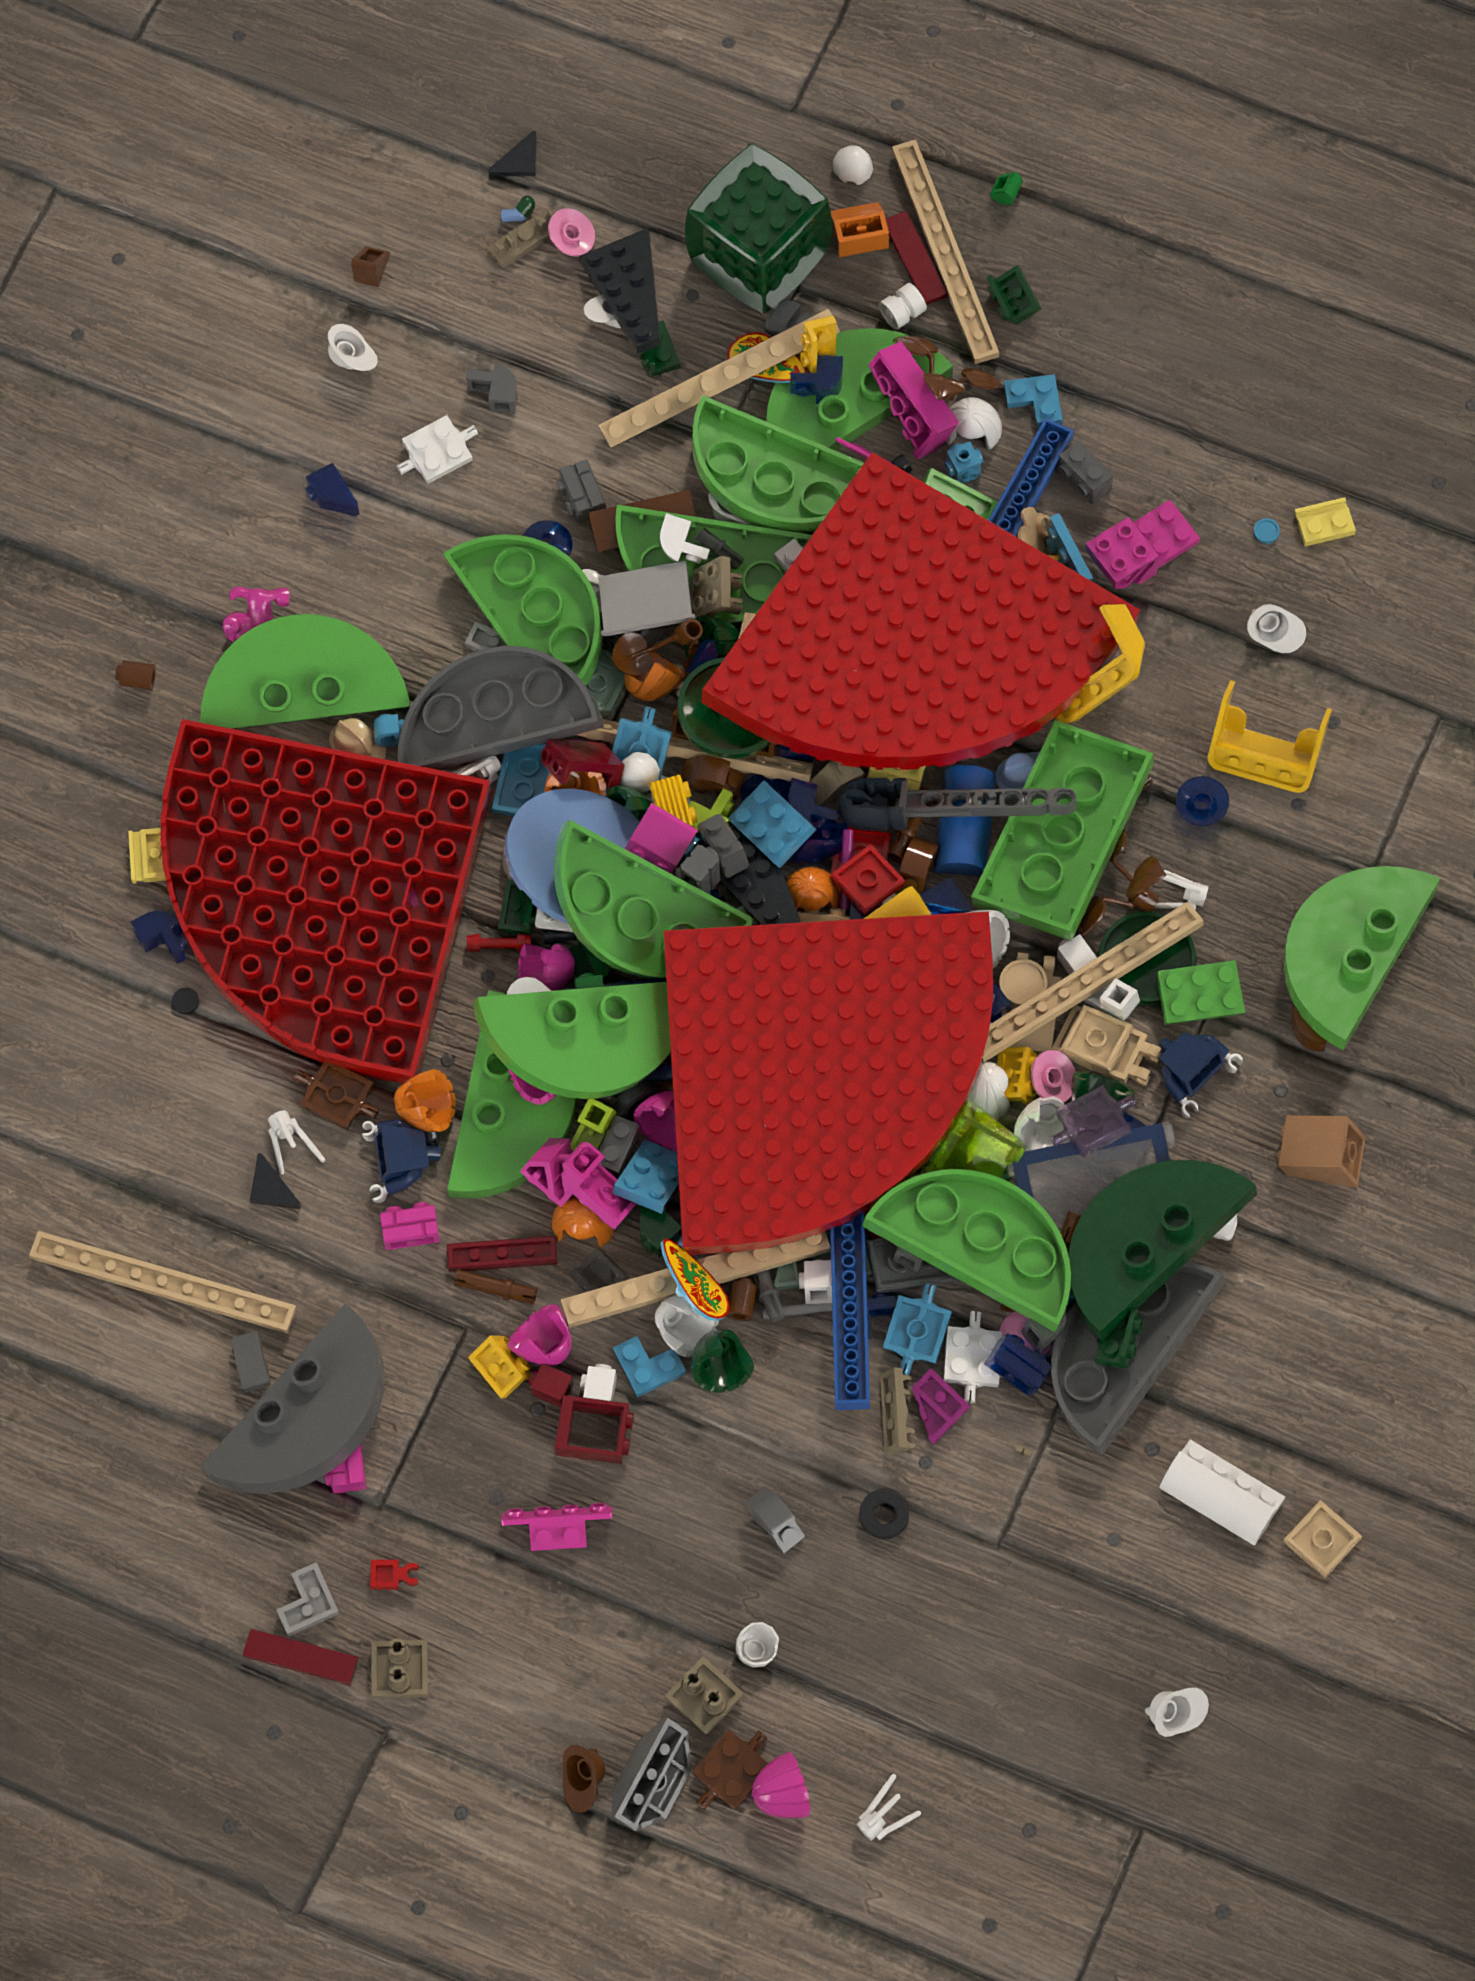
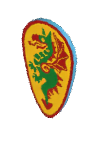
(778, 373)
(695, 1282)

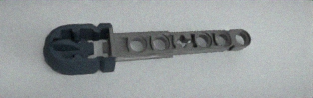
(866, 808)

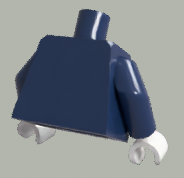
(1191, 1063)
(400, 1155)

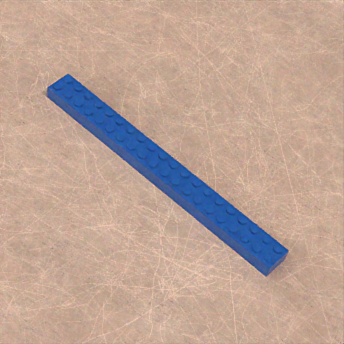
(1031, 475)
(850, 1315)

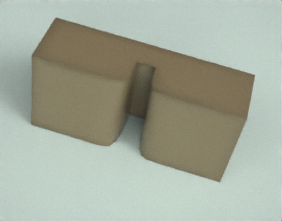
(1018, 1449)

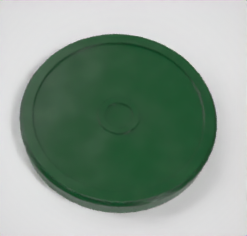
(1144, 976)

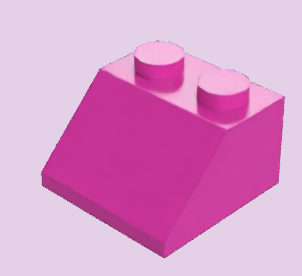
(661, 838)

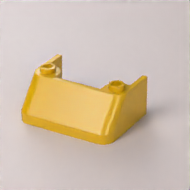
(1115, 674)
(1263, 756)

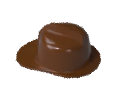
(581, 1775)

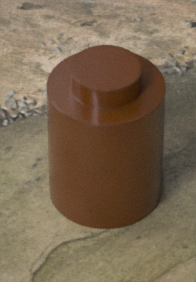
(136, 674)
(742, 1299)

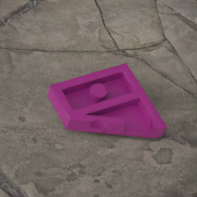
(938, 1405)

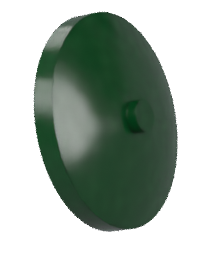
(708, 728)

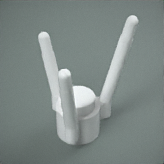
(483, 767)
(1194, 892)
(284, 1127)
(872, 1823)

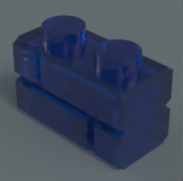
(1018, 1363)

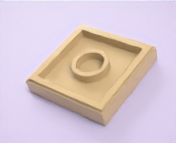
(1096, 1039)
(1322, 1539)

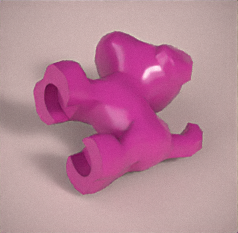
(258, 610)

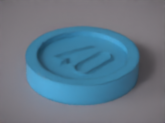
(1266, 531)

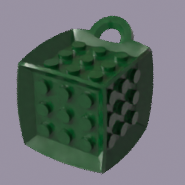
(758, 228)

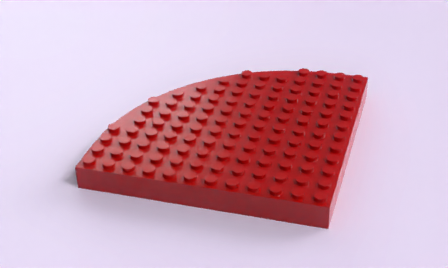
(913, 635)
(303, 888)
(817, 1066)

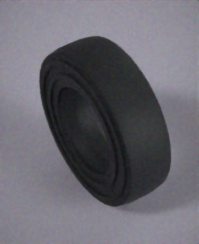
(632, 1098)
(879, 1497)

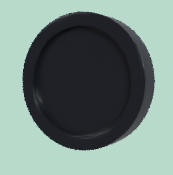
(185, 1000)

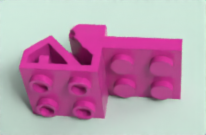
(1138, 548)
(565, 1173)

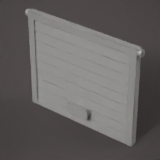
(645, 598)

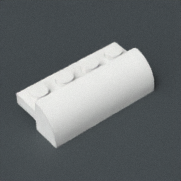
(1221, 1492)

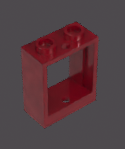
(594, 1406)

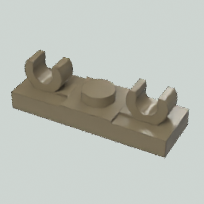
(521, 239)
(895, 1411)

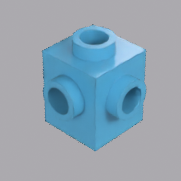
(963, 462)

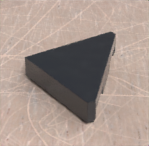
(519, 160)
(270, 1188)

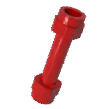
(476, 943)

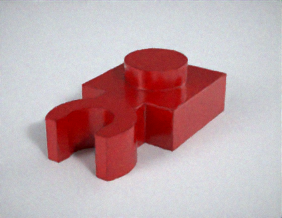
(388, 1574)

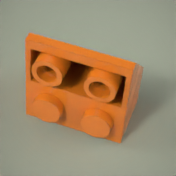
(860, 229)

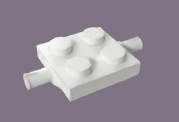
(437, 449)
(965, 1356)

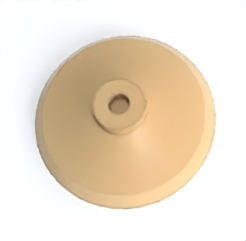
(1023, 980)

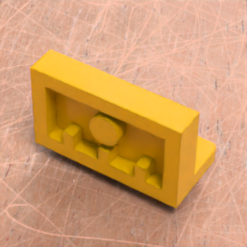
(818, 339)
(1017, 1065)
(500, 1365)

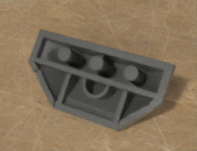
(652, 1776)

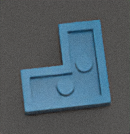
(1035, 391)
(647, 1373)

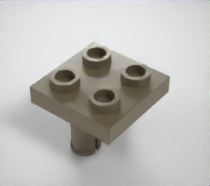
(713, 586)
(399, 1668)
(704, 1696)

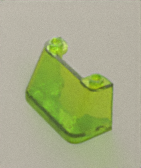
(977, 1144)

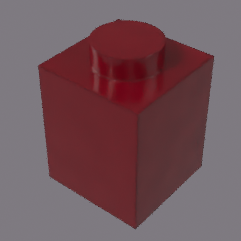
(550, 1384)

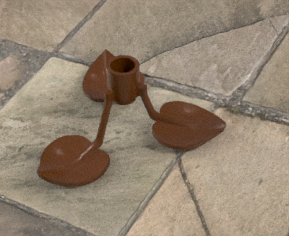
(944, 387)
(633, 656)
(1138, 893)

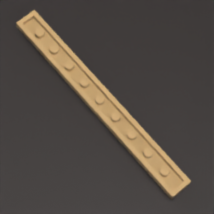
(945, 252)
(706, 383)
(768, 767)
(1091, 978)
(163, 1282)
(661, 1285)

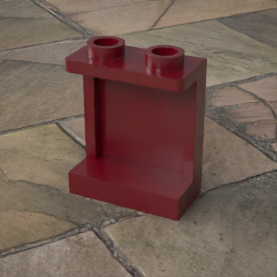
(569, 755)

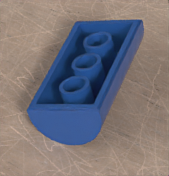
(964, 840)

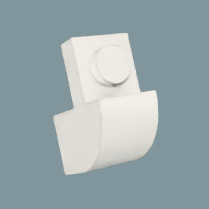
(673, 538)
(1115, 1000)

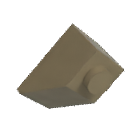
(832, 781)

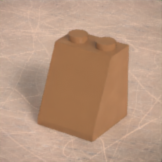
(1322, 1149)

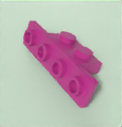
(559, 1527)

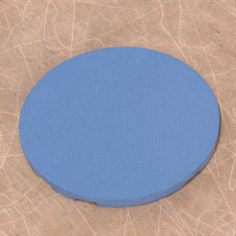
(535, 832)

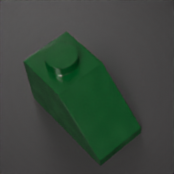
(656, 1228)

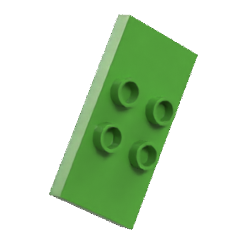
(1052, 863)

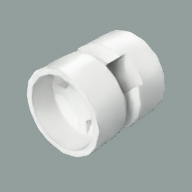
(905, 304)

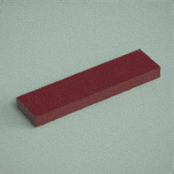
(915, 258)
(502, 1253)
(300, 1657)

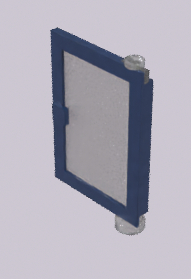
(1068, 1182)

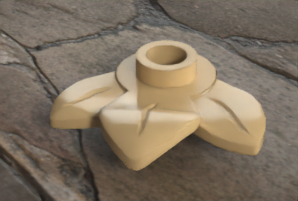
(1034, 528)

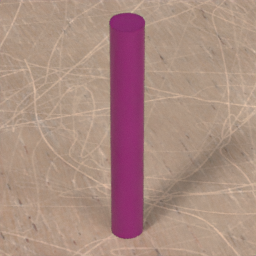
(847, 852)

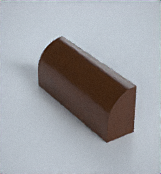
(604, 520)

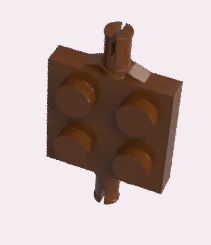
(336, 1094)
(730, 1769)

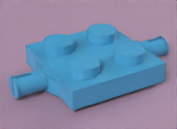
(643, 738)
(917, 1329)

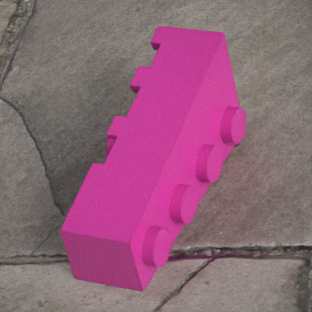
(924, 417)

